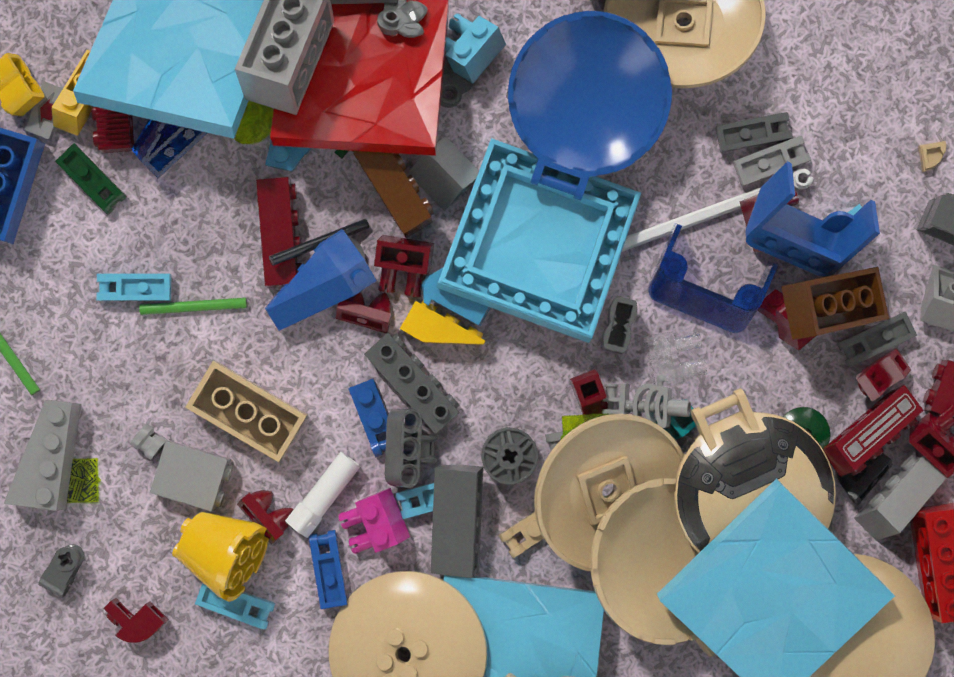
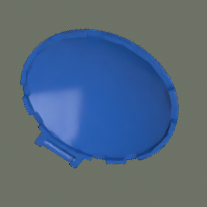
(588, 97)

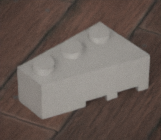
(900, 498)

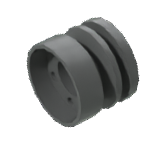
(504, 471)

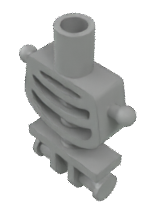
(663, 407)

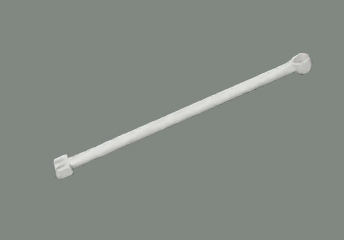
(703, 214)

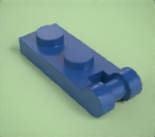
(371, 413)
(328, 570)

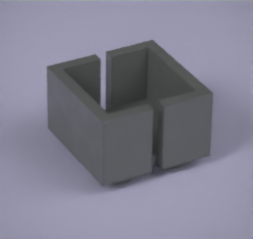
(939, 218)

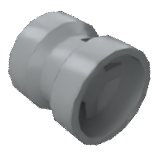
(148, 442)

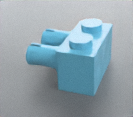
(475, 48)

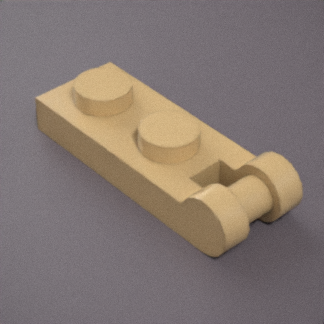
(530, 531)

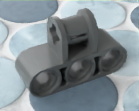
(416, 448)

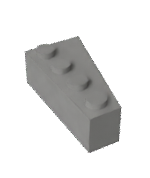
(47, 460)

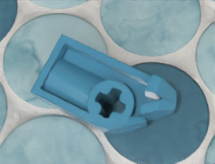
(466, 308)

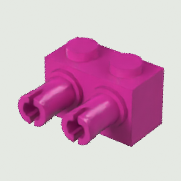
(381, 520)

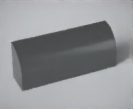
(457, 520)

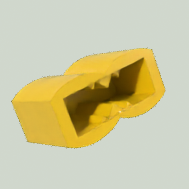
(17, 87)

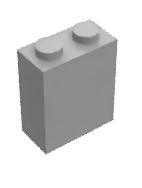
(191, 476)

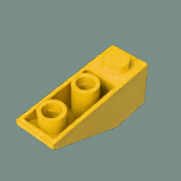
(66, 112)
(432, 327)

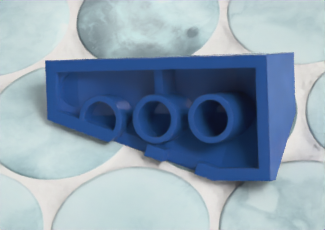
(326, 279)

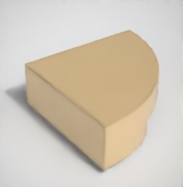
(931, 154)

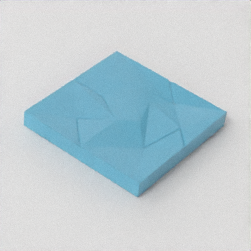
(171, 62)
(537, 246)
(775, 590)
(535, 627)

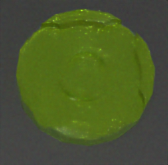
(255, 124)

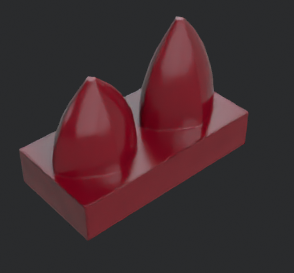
(374, 317)
(255, 508)

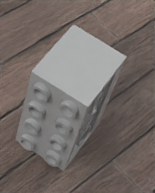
(283, 51)

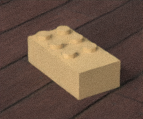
(246, 411)

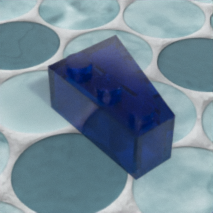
(164, 144)

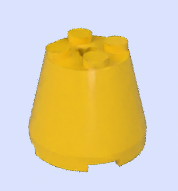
(221, 552)

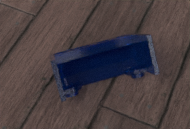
(670, 289)

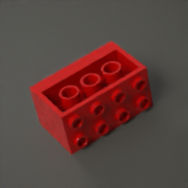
(934, 554)

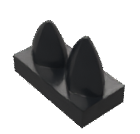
(860, 485)

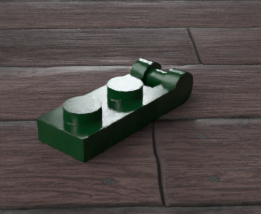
(90, 178)

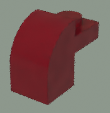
(774, 309)
(882, 374)
(589, 392)
(138, 626)

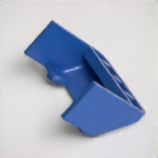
(802, 238)

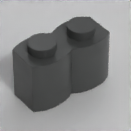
(620, 317)

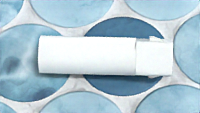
(311, 510)

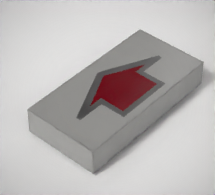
(40, 119)

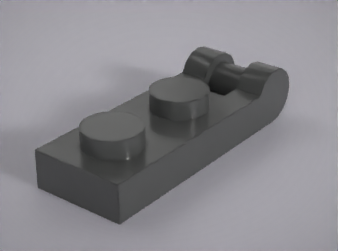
(753, 132)
(878, 338)

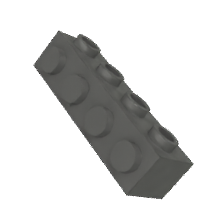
(412, 383)

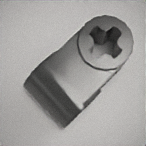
(60, 572)

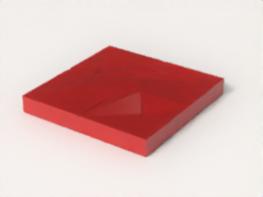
(372, 87)

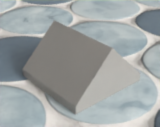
(444, 175)

